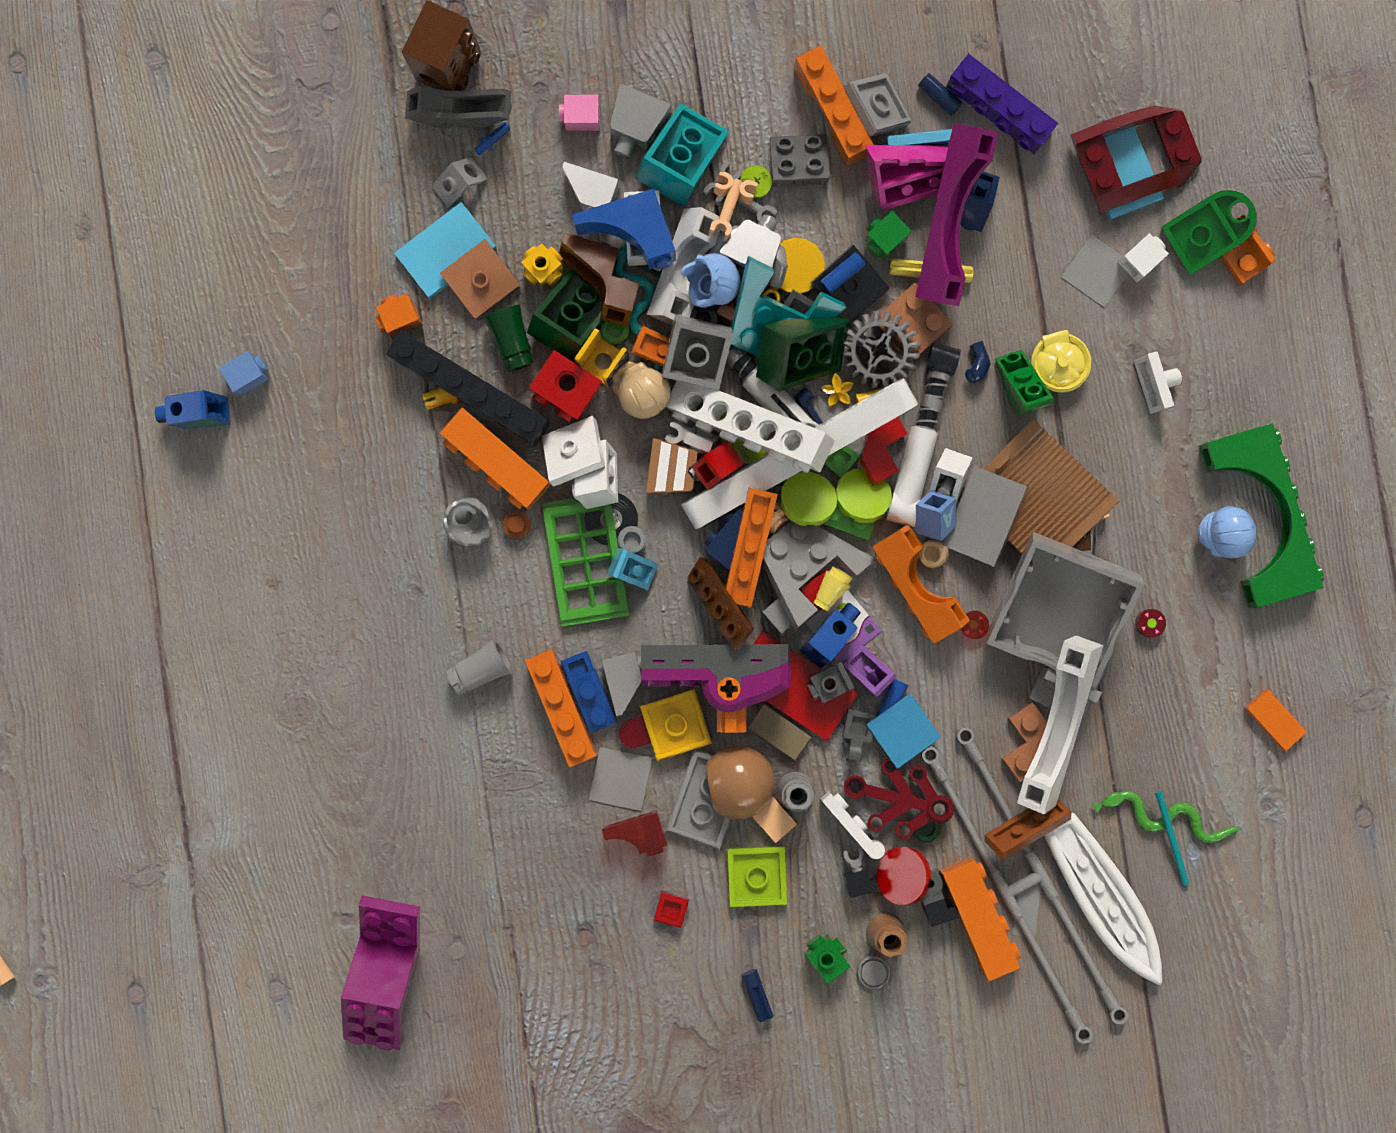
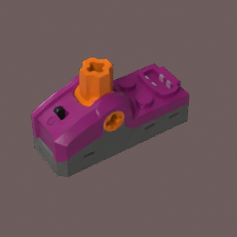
(755, 669)

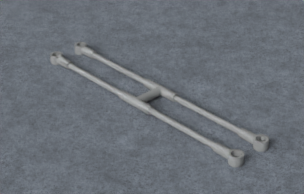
(1008, 892)

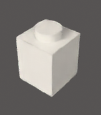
(1144, 257)

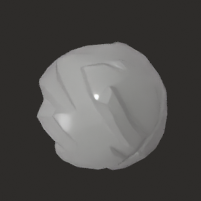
(467, 522)

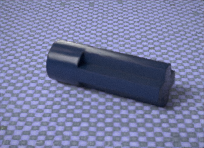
(757, 995)

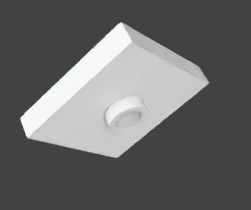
(573, 451)

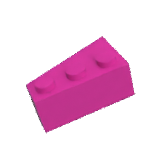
(904, 172)

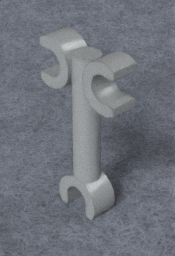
(754, 208)

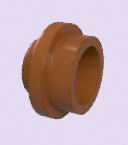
(516, 524)

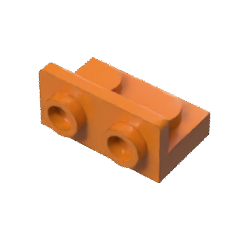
(1248, 258)

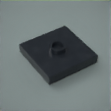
(858, 291)

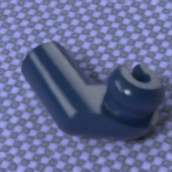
(981, 364)

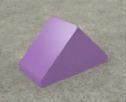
(869, 671)

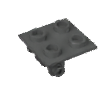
(799, 159)

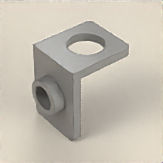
(455, 180)

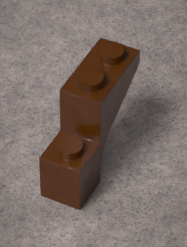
(595, 265)

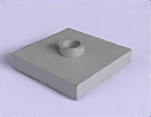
(877, 104)

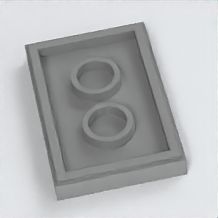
(986, 516)
(693, 810)

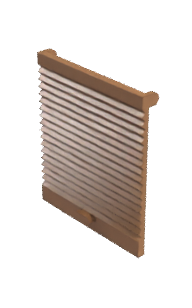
(1061, 496)

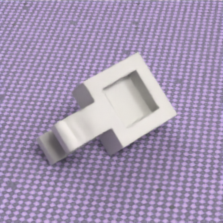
(695, 437)

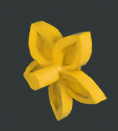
(837, 391)

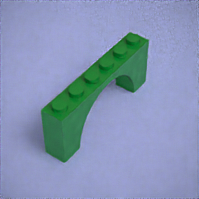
(1293, 565)

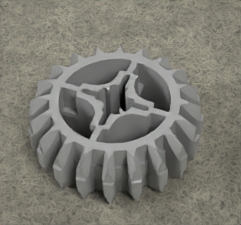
(893, 354)

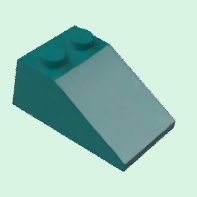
(681, 154)

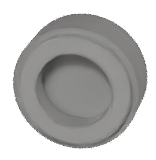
(632, 539)

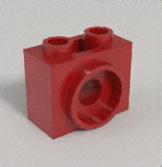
(570, 403)

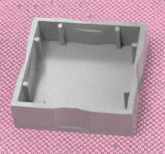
(1060, 596)

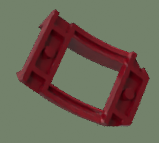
(1101, 170)

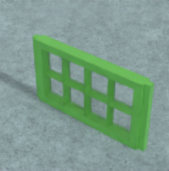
(593, 612)

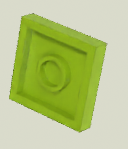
(757, 876)

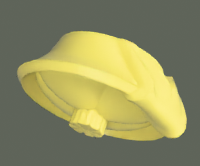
(1061, 361)

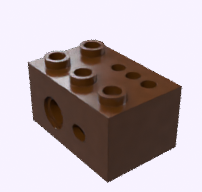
(441, 48)

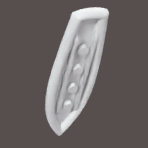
(1106, 898)

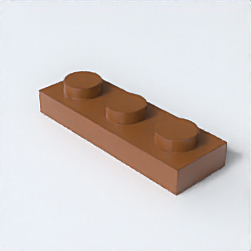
(1025, 829)

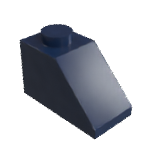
(979, 202)

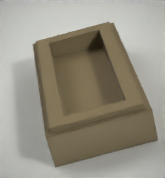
(779, 732)

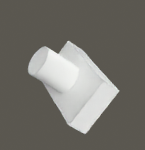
(1156, 382)

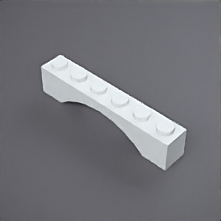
(1072, 687)

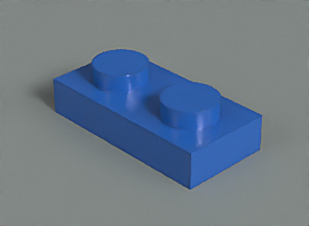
(592, 700)

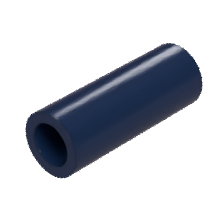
(940, 94)

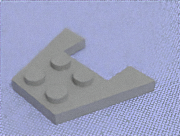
(797, 556)

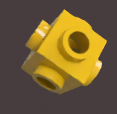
(546, 275)

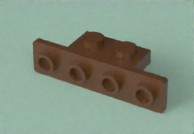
(720, 604)

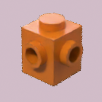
(397, 315)

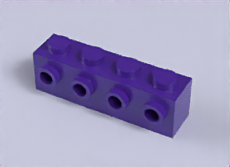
(1001, 104)

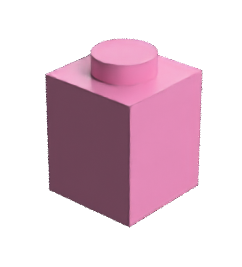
(580, 112)

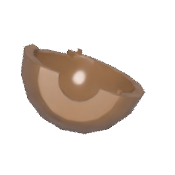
(740, 782)

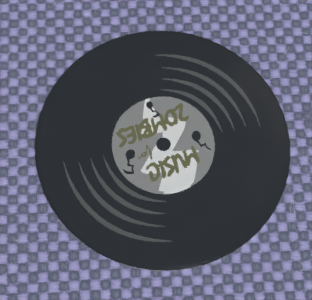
(624, 516)

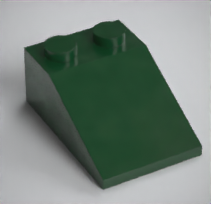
(567, 316)
(801, 350)

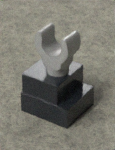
(858, 880)

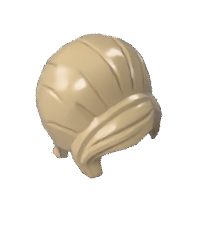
(641, 390)

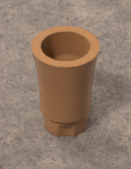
(880, 928)

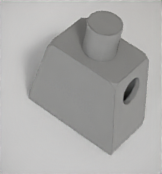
(636, 120)

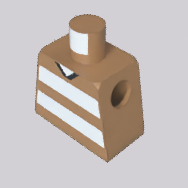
(671, 469)

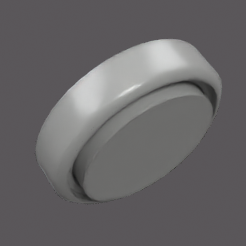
(873, 972)

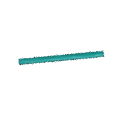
(1172, 838)

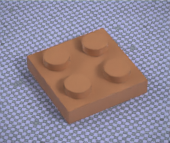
(923, 316)

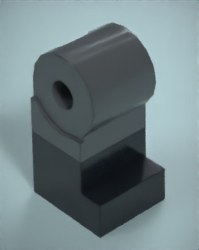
(935, 905)

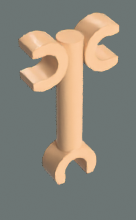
(733, 189)

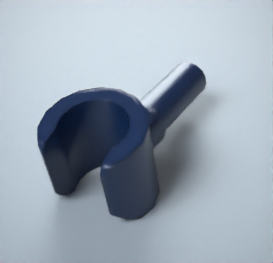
(804, 399)

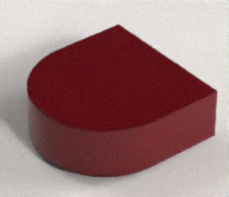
(634, 732)

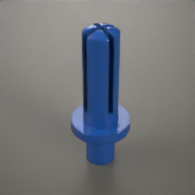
(486, 143)

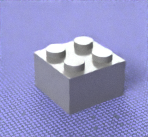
(697, 352)

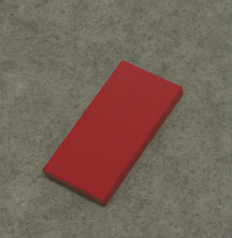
(798, 701)

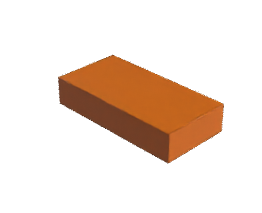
(1275, 720)

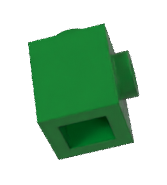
(886, 235)
(827, 957)

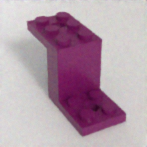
(380, 973)

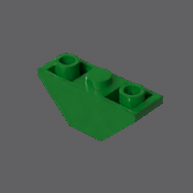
(1022, 383)

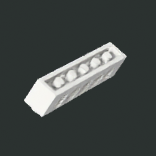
(809, 455)

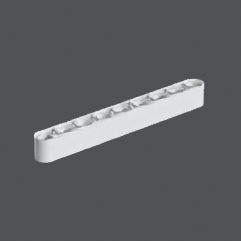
(767, 472)

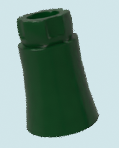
(510, 337)

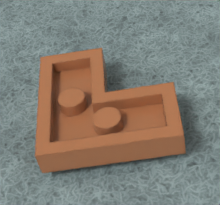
(1031, 727)

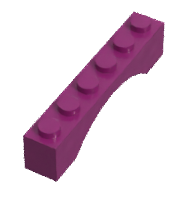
(966, 158)

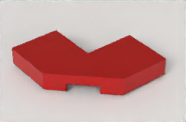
(874, 455)

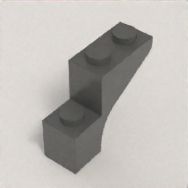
(467, 108)

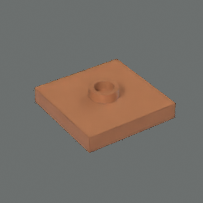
(479, 278)

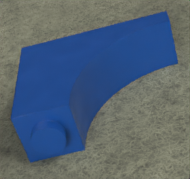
(635, 220)

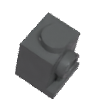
(838, 674)

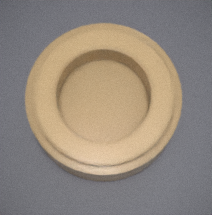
(934, 553)

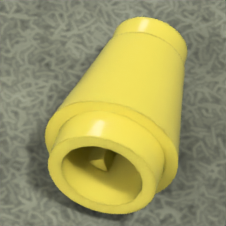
(832, 588)

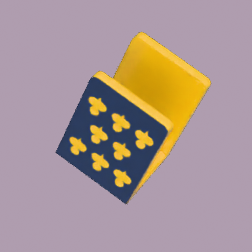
(595, 346)

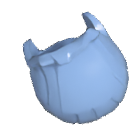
(712, 280)
(1228, 532)

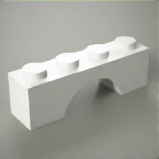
(689, 241)

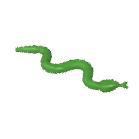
(1116, 798)

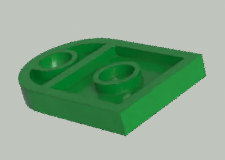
(1210, 229)

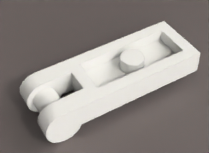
(854, 825)

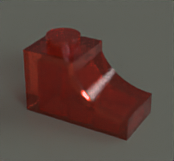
(642, 831)

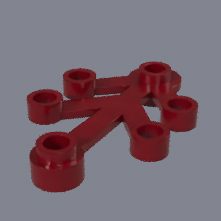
(904, 800)

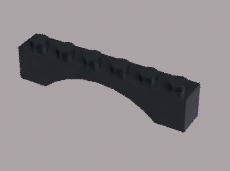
(468, 388)

